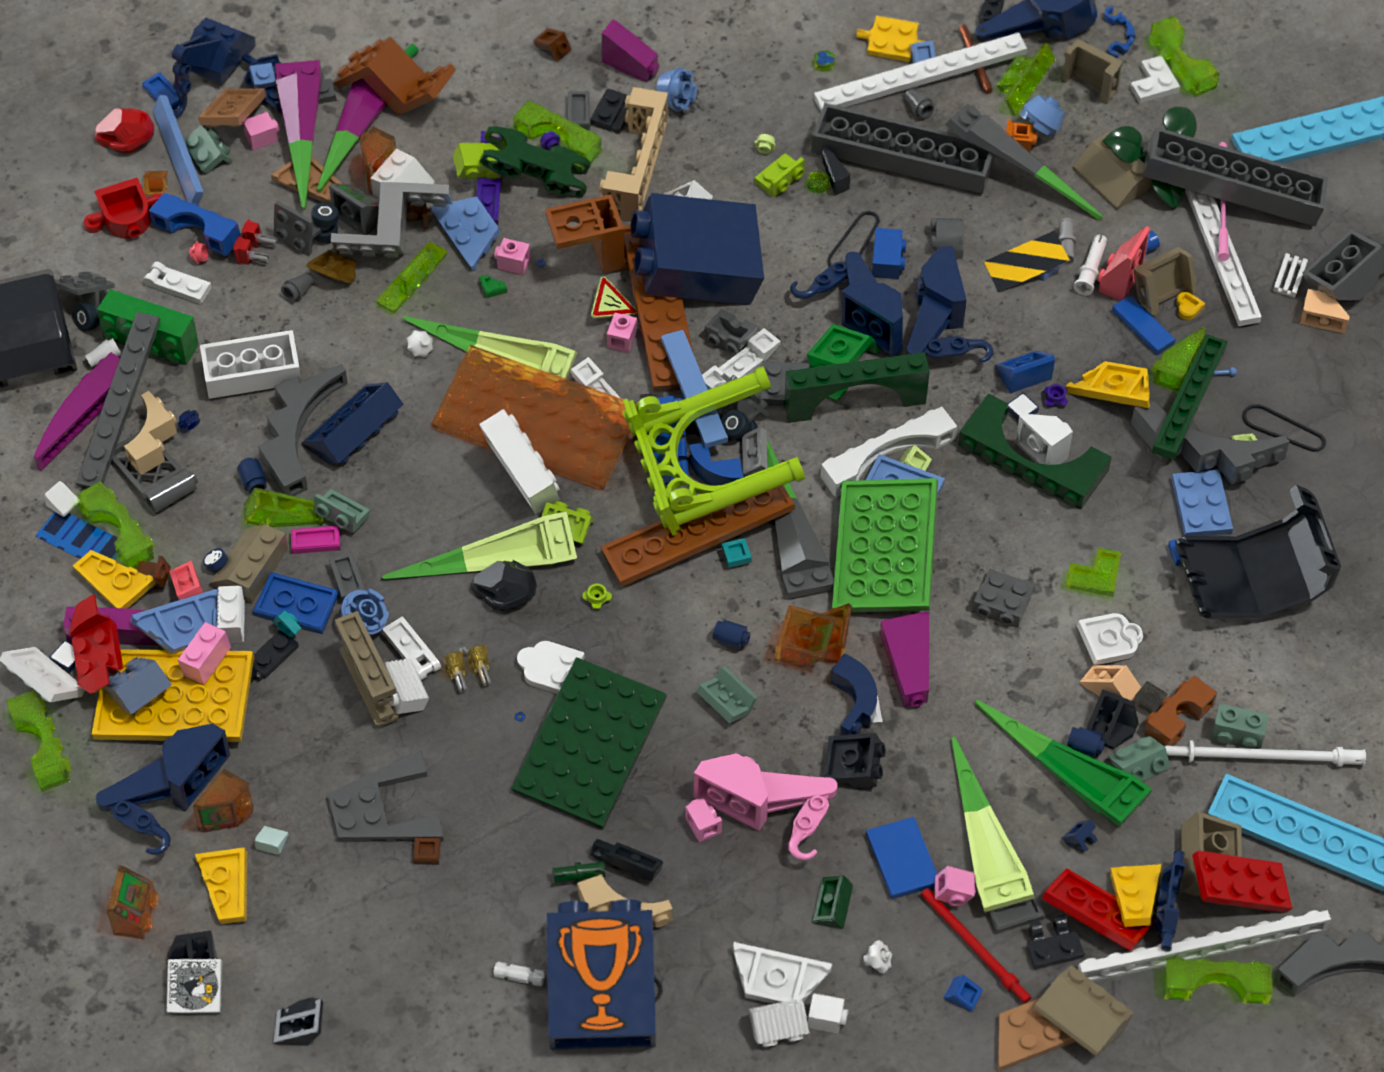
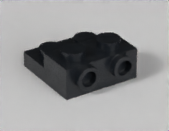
(855, 759)

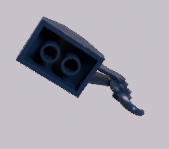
(210, 53)
(866, 305)
(942, 307)
(181, 774)

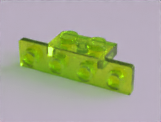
(1024, 77)
(411, 277)

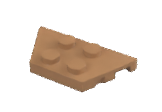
(1027, 1035)

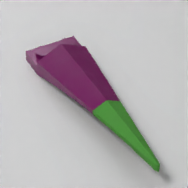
(299, 97)
(359, 112)

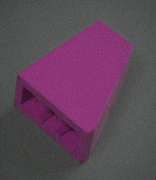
(627, 52)

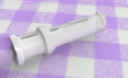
(1089, 272)

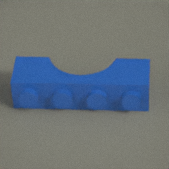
(174, 213)

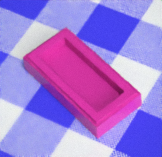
(315, 539)

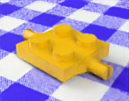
(890, 38)

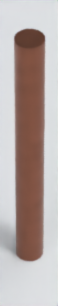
(980, 71)

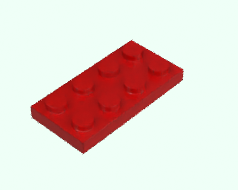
(1241, 881)
(1094, 908)

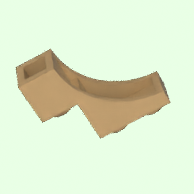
(147, 448)
(600, 895)

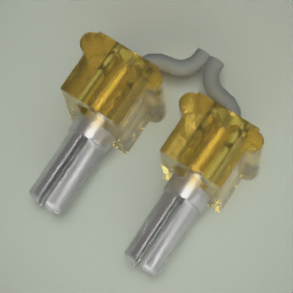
(477, 658)

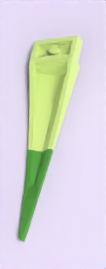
(538, 354)
(533, 544)
(997, 869)

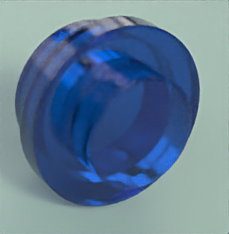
(188, 420)

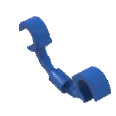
(1130, 32)

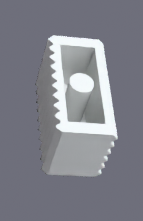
(231, 612)
(410, 691)
(779, 1022)

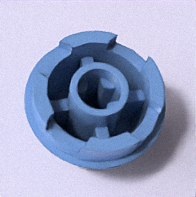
(679, 86)
(1044, 114)
(370, 608)

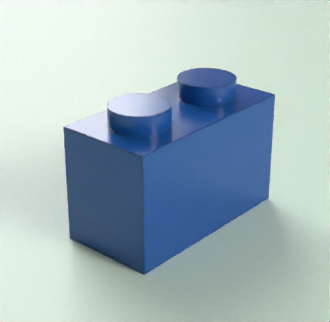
(887, 253)

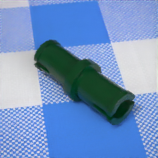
(578, 872)

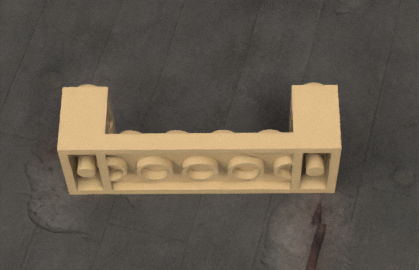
(648, 117)

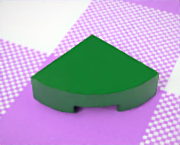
(492, 287)

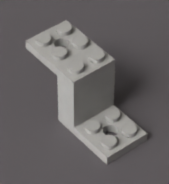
(392, 219)

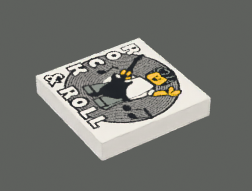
(194, 986)

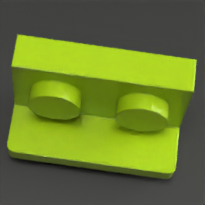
(780, 174)
(579, 520)

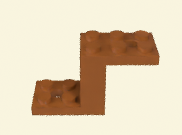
(394, 75)
(597, 223)

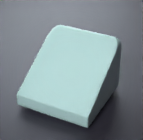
(271, 840)

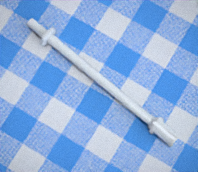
(1338, 756)

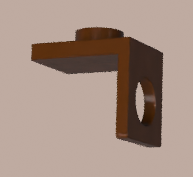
(158, 570)

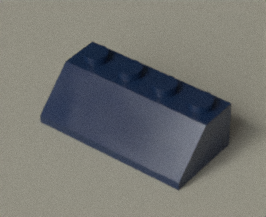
(354, 423)

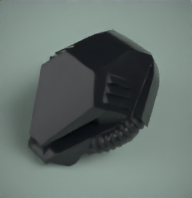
(505, 585)

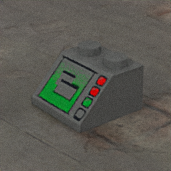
(355, 207)

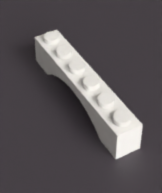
(928, 431)

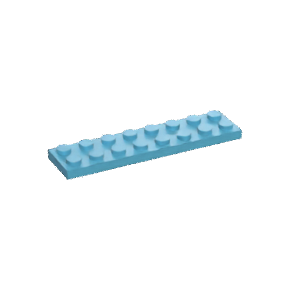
(1315, 132)
(1301, 831)

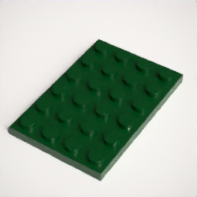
(589, 742)

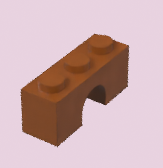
(1192, 699)

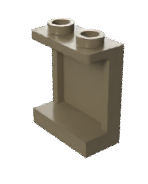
(1093, 67)
(1164, 278)

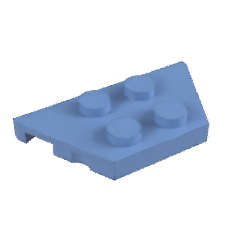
(468, 228)
(178, 622)

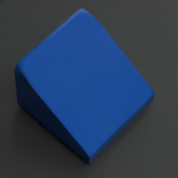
(963, 992)

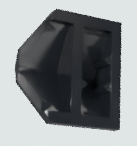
(1114, 718)
(193, 946)
(299, 1022)

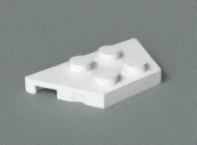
(777, 975)

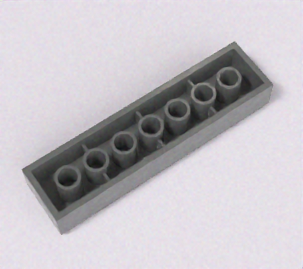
(902, 148)
(1235, 176)

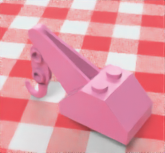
(747, 794)

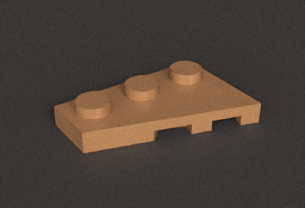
(286, 177)

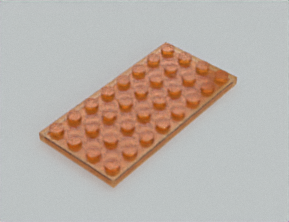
(568, 423)

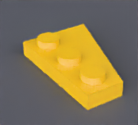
(115, 582)
(227, 882)
(1136, 892)

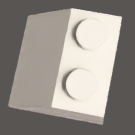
(399, 168)
(1044, 438)

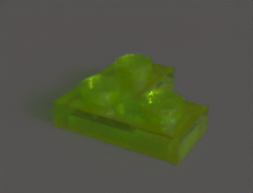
(1097, 579)

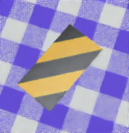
(1026, 261)

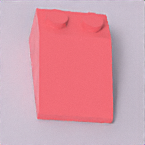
(1119, 275)

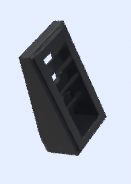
(838, 175)

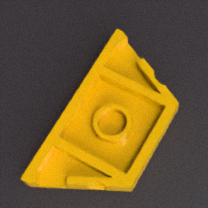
(1114, 383)

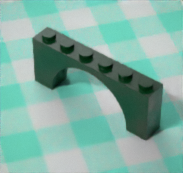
(810, 386)
(1068, 481)

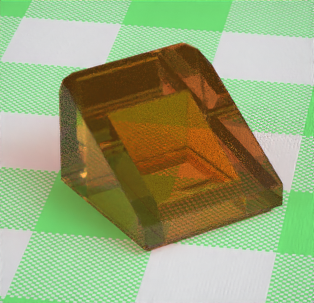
(155, 182)

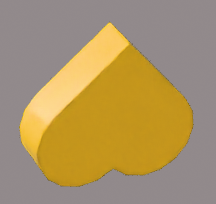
(1189, 305)

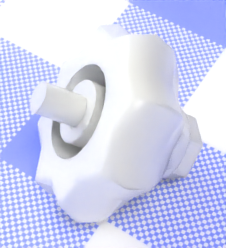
(420, 343)
(878, 957)

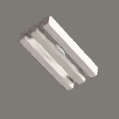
(1295, 262)

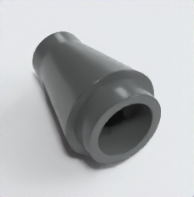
(921, 105)
(296, 287)

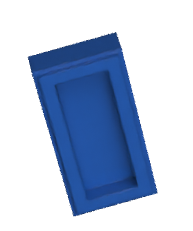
(159, 85)

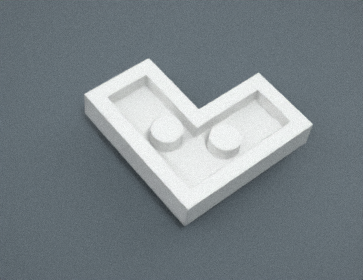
(1159, 81)

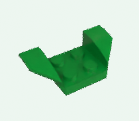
(838, 347)

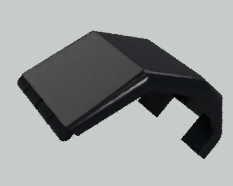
(32, 327)
(1263, 568)

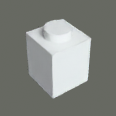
(827, 1013)

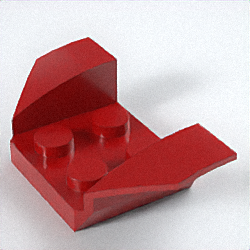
(94, 646)

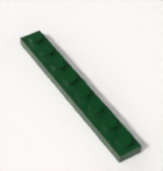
(1189, 397)

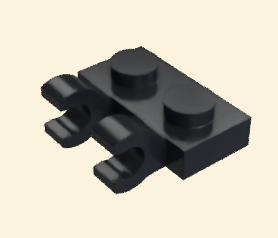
(1055, 949)

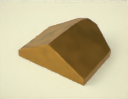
(334, 266)

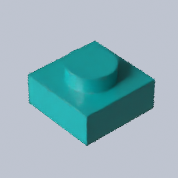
(736, 553)
(287, 623)

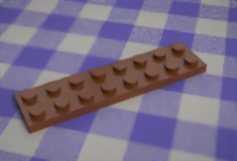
(656, 317)
(656, 547)

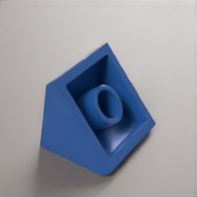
(1026, 370)

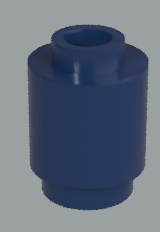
(251, 474)
(731, 634)
(1086, 741)

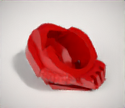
(124, 130)

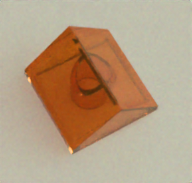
(839, 637)

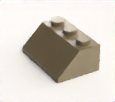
(1111, 177)
(252, 560)
(1206, 834)
(1084, 1010)

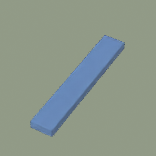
(178, 150)
(692, 383)

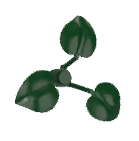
(1126, 146)

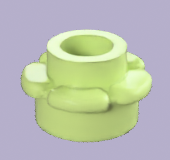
(765, 143)

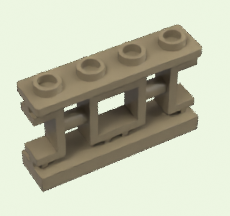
(366, 668)

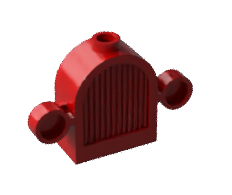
(122, 210)

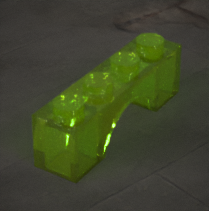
(1196, 74)
(536, 121)
(101, 506)
(29, 717)
(1249, 980)

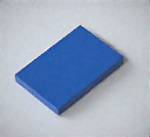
(306, 601)
(902, 857)

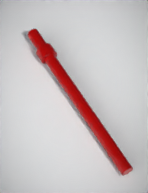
(1008, 979)

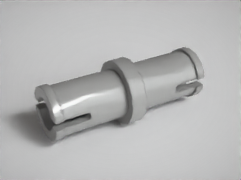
(1067, 237)

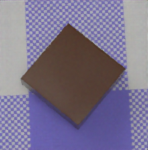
(427, 851)

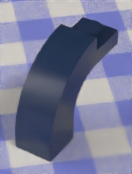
(860, 685)

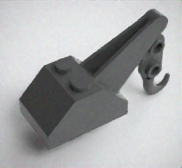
(1348, 267)

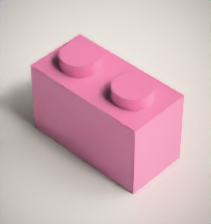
(204, 653)

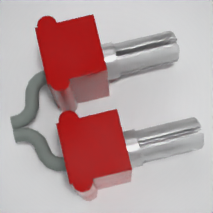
(250, 238)

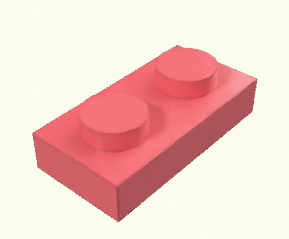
(186, 580)

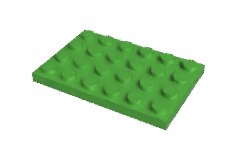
(886, 545)

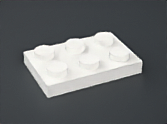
(41, 674)

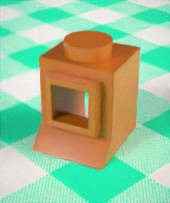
(1022, 133)

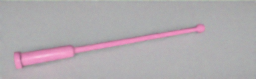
(1223, 254)

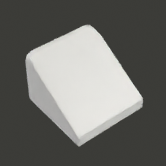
(60, 499)

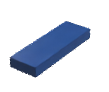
(1143, 325)

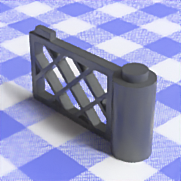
(165, 487)

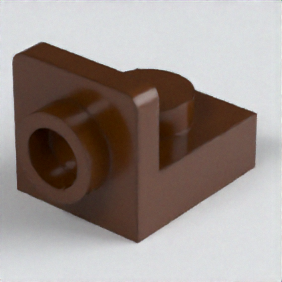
(553, 41)
(419, 213)

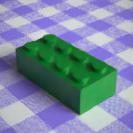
(175, 336)

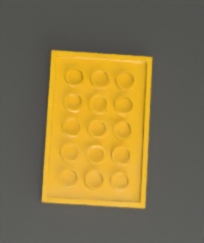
(183, 703)

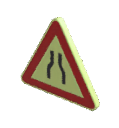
(610, 301)

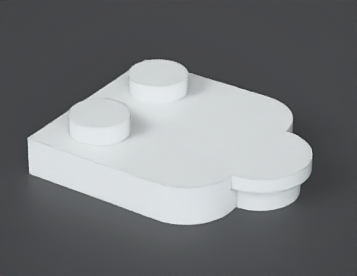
(1110, 637)
(547, 664)

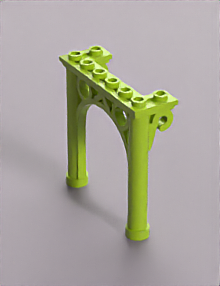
(683, 504)

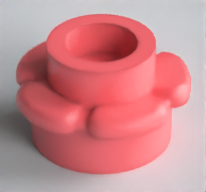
(199, 252)

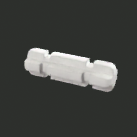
(519, 973)

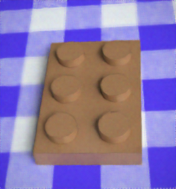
(232, 107)

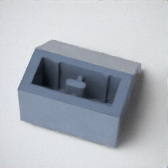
(137, 684)

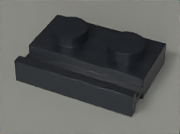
(610, 111)

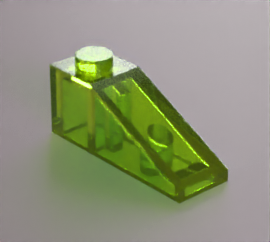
(1177, 360)
(279, 510)

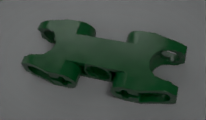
(518, 157)

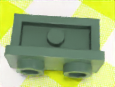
(207, 148)
(341, 510)
(728, 695)
(1239, 727)
(1141, 759)

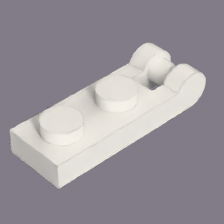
(177, 283)
(411, 646)

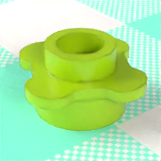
(597, 590)

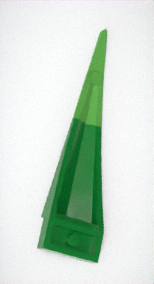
(1096, 783)

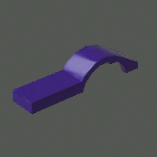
(489, 191)

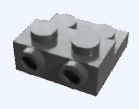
(1003, 598)

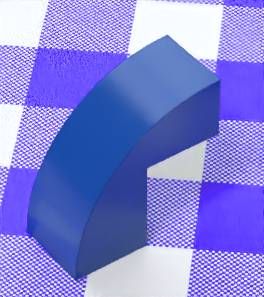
(714, 472)

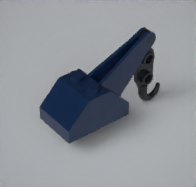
(1054, 17)

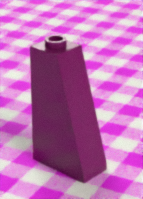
(908, 655)

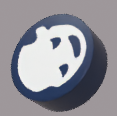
(215, 560)

